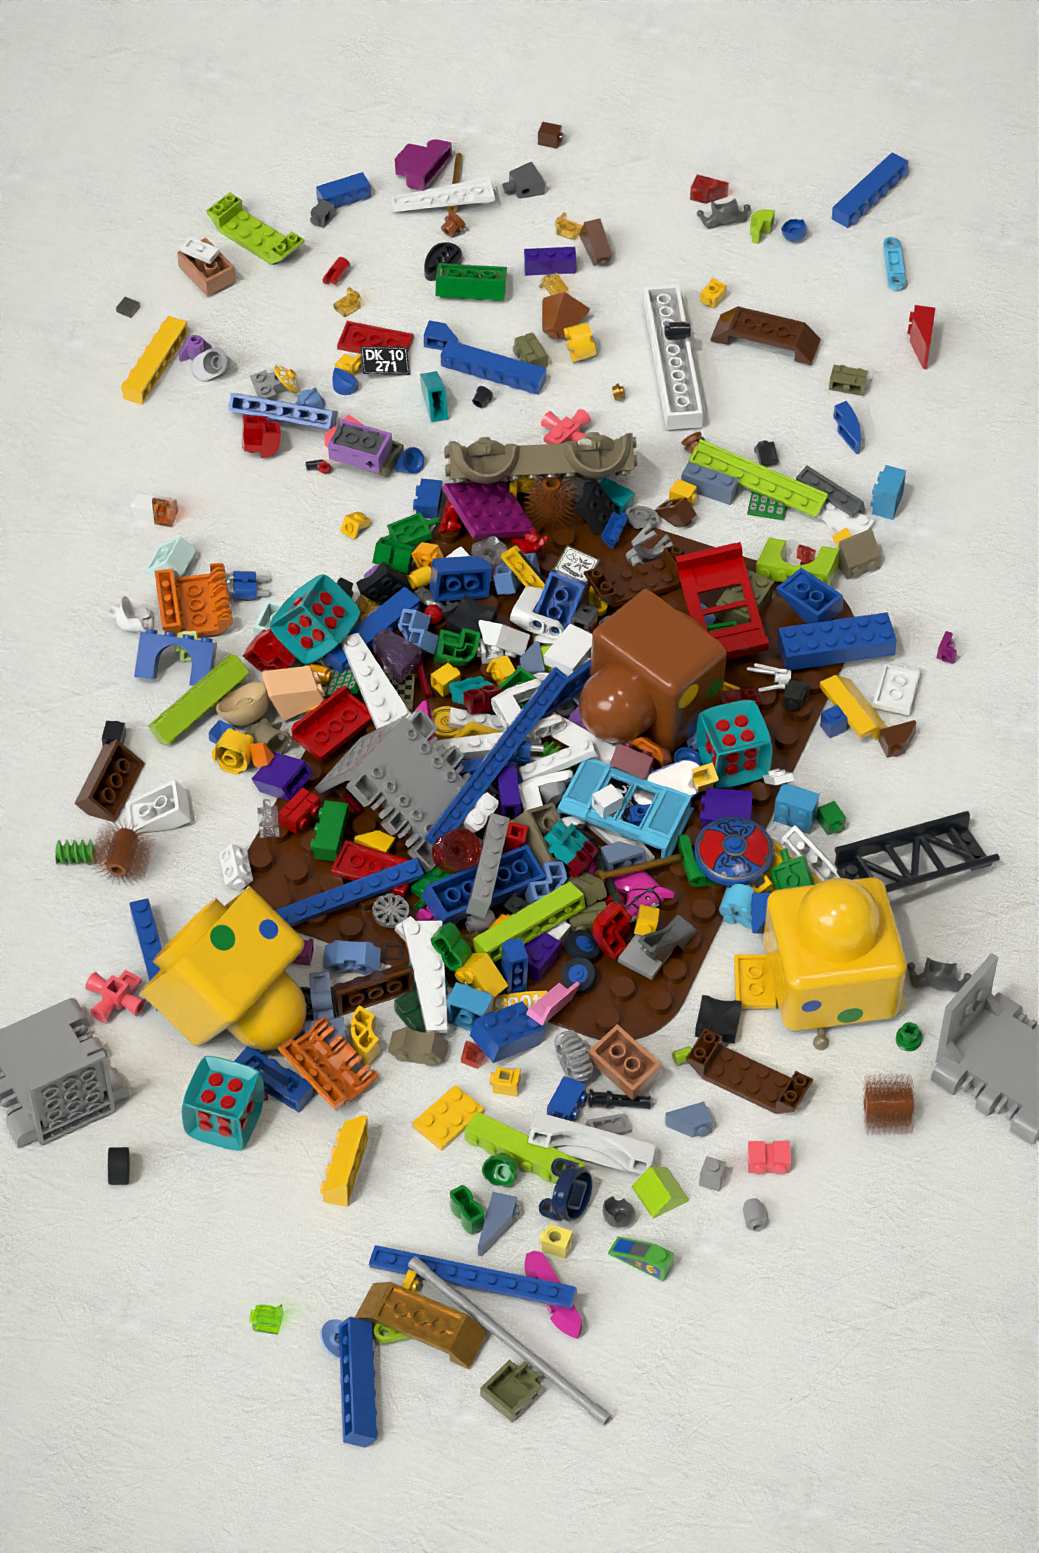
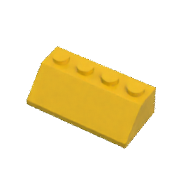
(346, 1161)

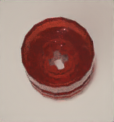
(464, 845)

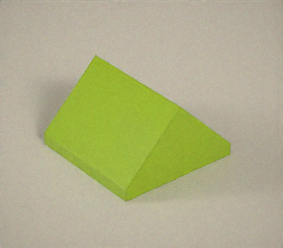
(659, 1191)

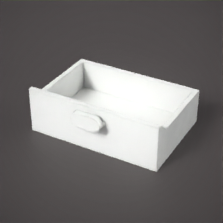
(570, 650)

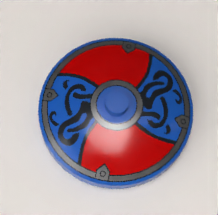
(734, 851)

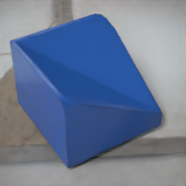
(217, 730)

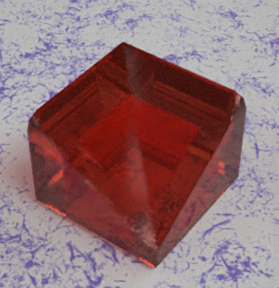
(472, 1055)

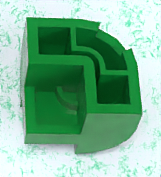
(456, 648)

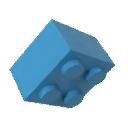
(888, 492)
(796, 807)
(466, 1005)

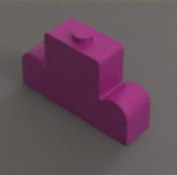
(422, 163)

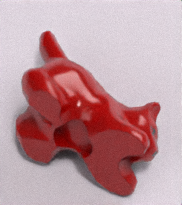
(450, 519)
(532, 543)

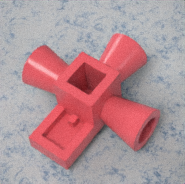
(565, 429)
(115, 994)

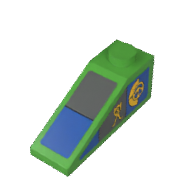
(643, 1256)

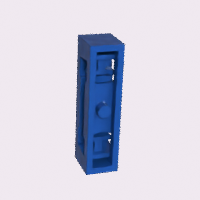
(277, 1077)

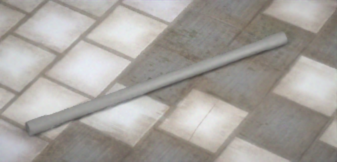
(593, 1408)

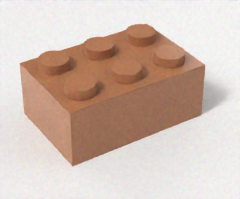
(207, 276)
(624, 1062)

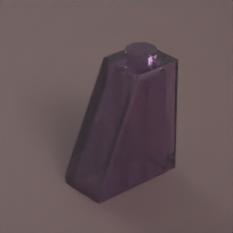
(396, 654)

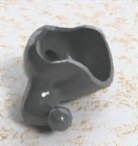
(724, 214)
(937, 975)

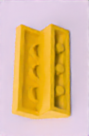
(860, 714)

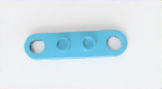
(894, 263)

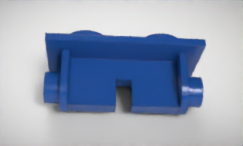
(614, 528)

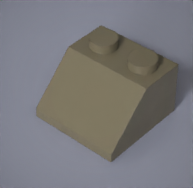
(858, 554)

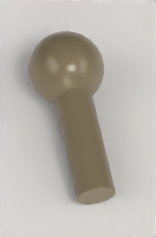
(821, 1041)

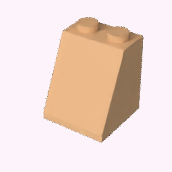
(293, 690)

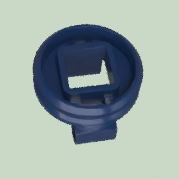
(570, 1192)

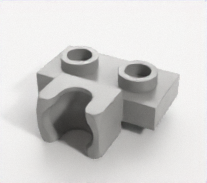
(267, 385)

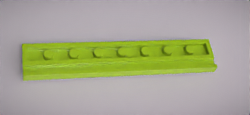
(760, 479)

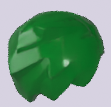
(500, 1169)

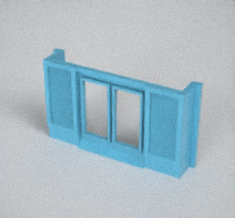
(662, 822)

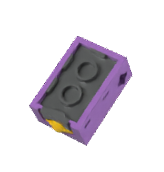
(360, 446)

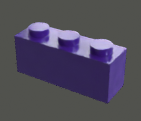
(549, 261)

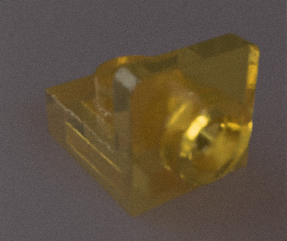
(567, 228)
(349, 303)

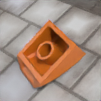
(662, 755)

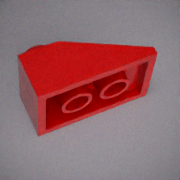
(921, 332)

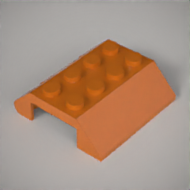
(194, 601)
(327, 1068)

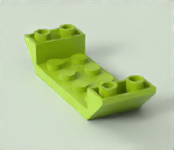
(251, 232)

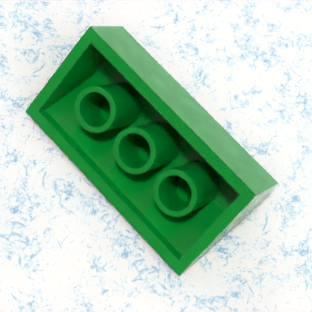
(471, 281)

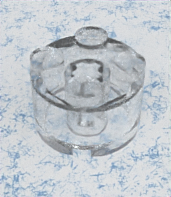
(490, 550)

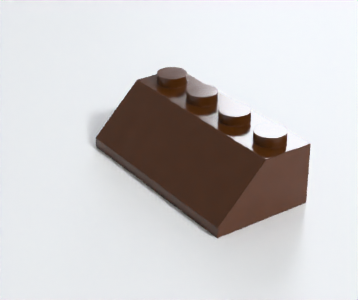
(109, 782)
(372, 988)

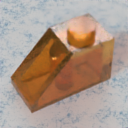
(164, 511)

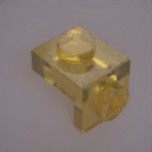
(553, 284)

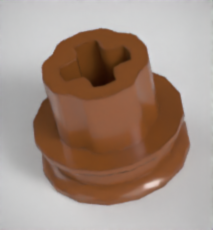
(452, 224)
(692, 441)

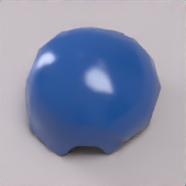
(794, 230)

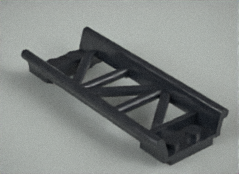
(852, 866)

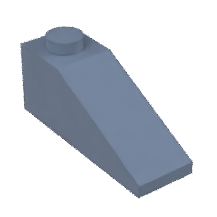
(498, 1220)

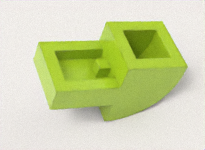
(761, 223)

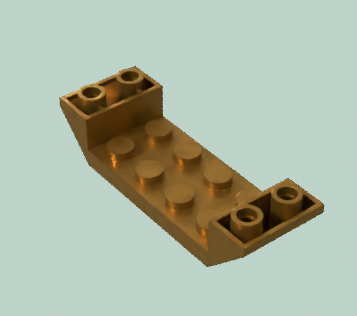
(424, 1321)

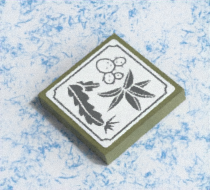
(575, 563)

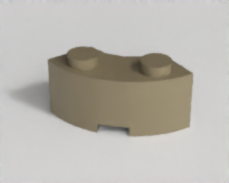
(418, 1046)

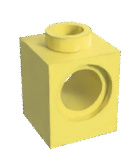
(557, 1248)

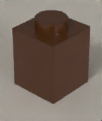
(550, 135)

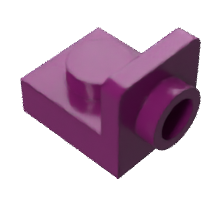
(945, 650)

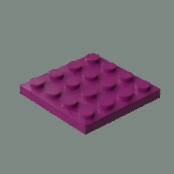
(488, 509)

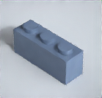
(711, 483)

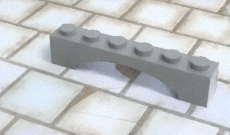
(488, 865)

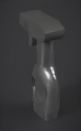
(427, 599)

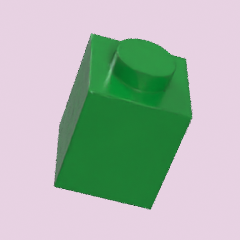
(831, 818)

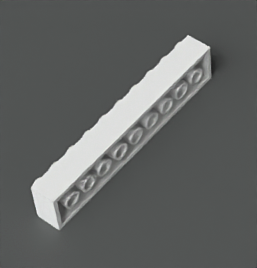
(672, 359)

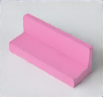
(552, 1003)

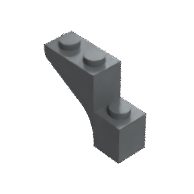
(662, 942)

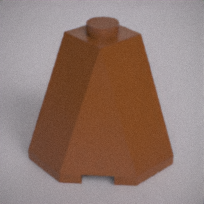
(561, 312)

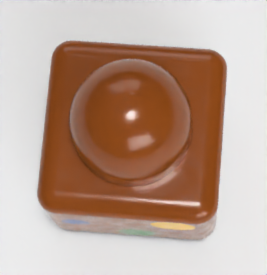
(651, 674)

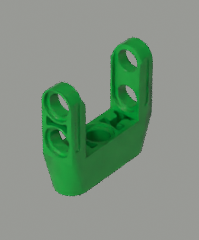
(693, 873)

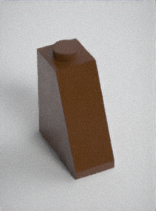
(596, 242)

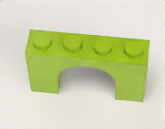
(772, 563)

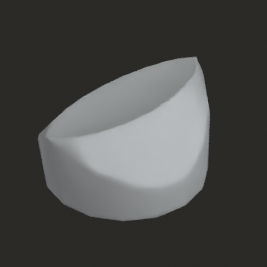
(552, 792)

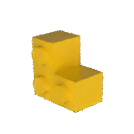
(482, 974)

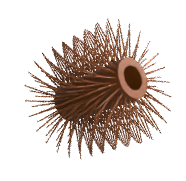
(549, 499)
(121, 851)
(888, 1105)

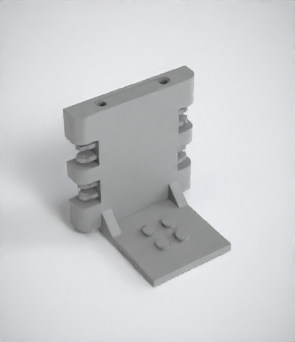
(405, 777)
(992, 1050)
(55, 1075)

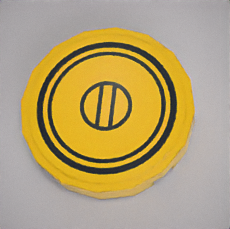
(441, 719)

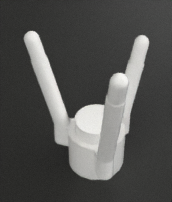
(781, 677)

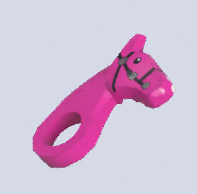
(639, 888)

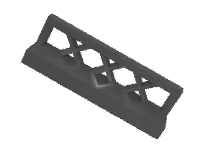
(836, 494)

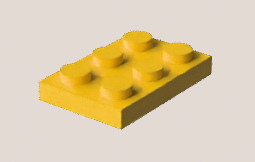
(753, 982)
(447, 1117)

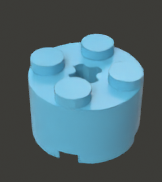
(737, 905)

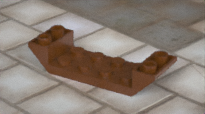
(768, 330)
(624, 584)
(746, 1076)

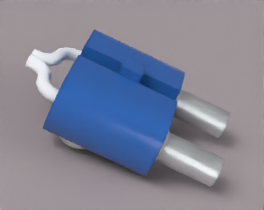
(245, 585)
(523, 754)

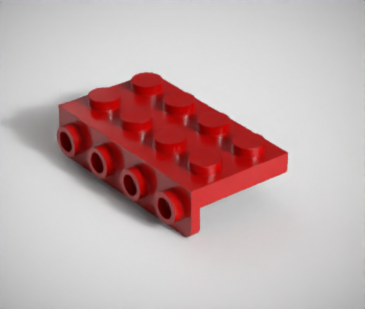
(331, 724)

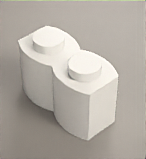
(479, 813)

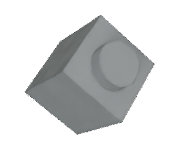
(712, 1173)

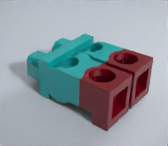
(474, 694)
(571, 847)

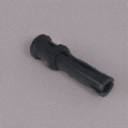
(608, 1099)

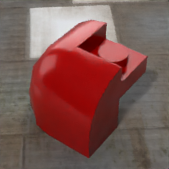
(260, 435)
(268, 652)
(610, 928)

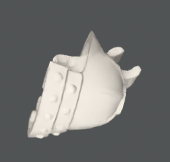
(131, 617)

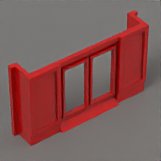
(716, 570)

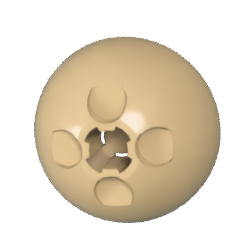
(244, 704)

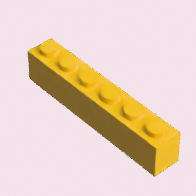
(154, 360)

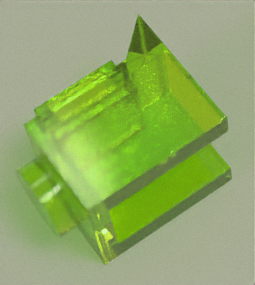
(266, 1318)

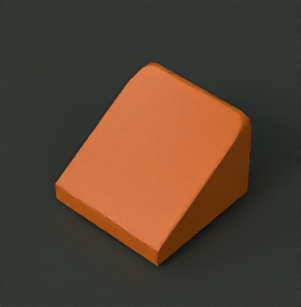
(261, 754)

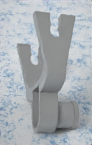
(638, 552)

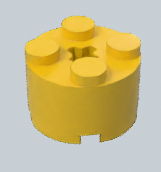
(580, 342)
(233, 751)

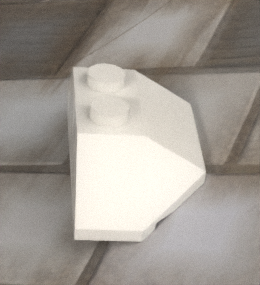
(800, 845)

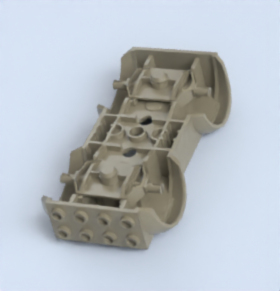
(587, 459)

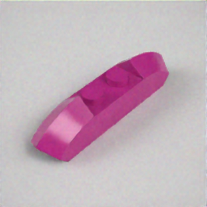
(564, 1319)

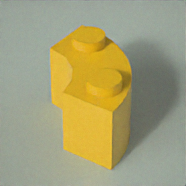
(362, 1033)

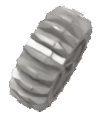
(573, 1056)

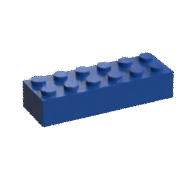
(836, 641)
(450, 896)

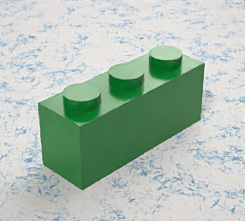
(330, 830)

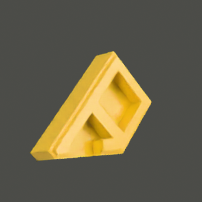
(376, 840)

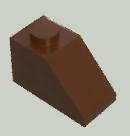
(676, 511)
(897, 738)

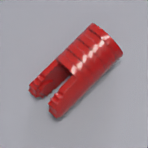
(336, 271)

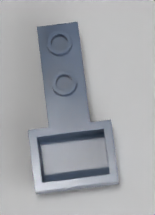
(323, 1007)

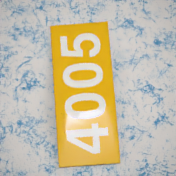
(527, 998)

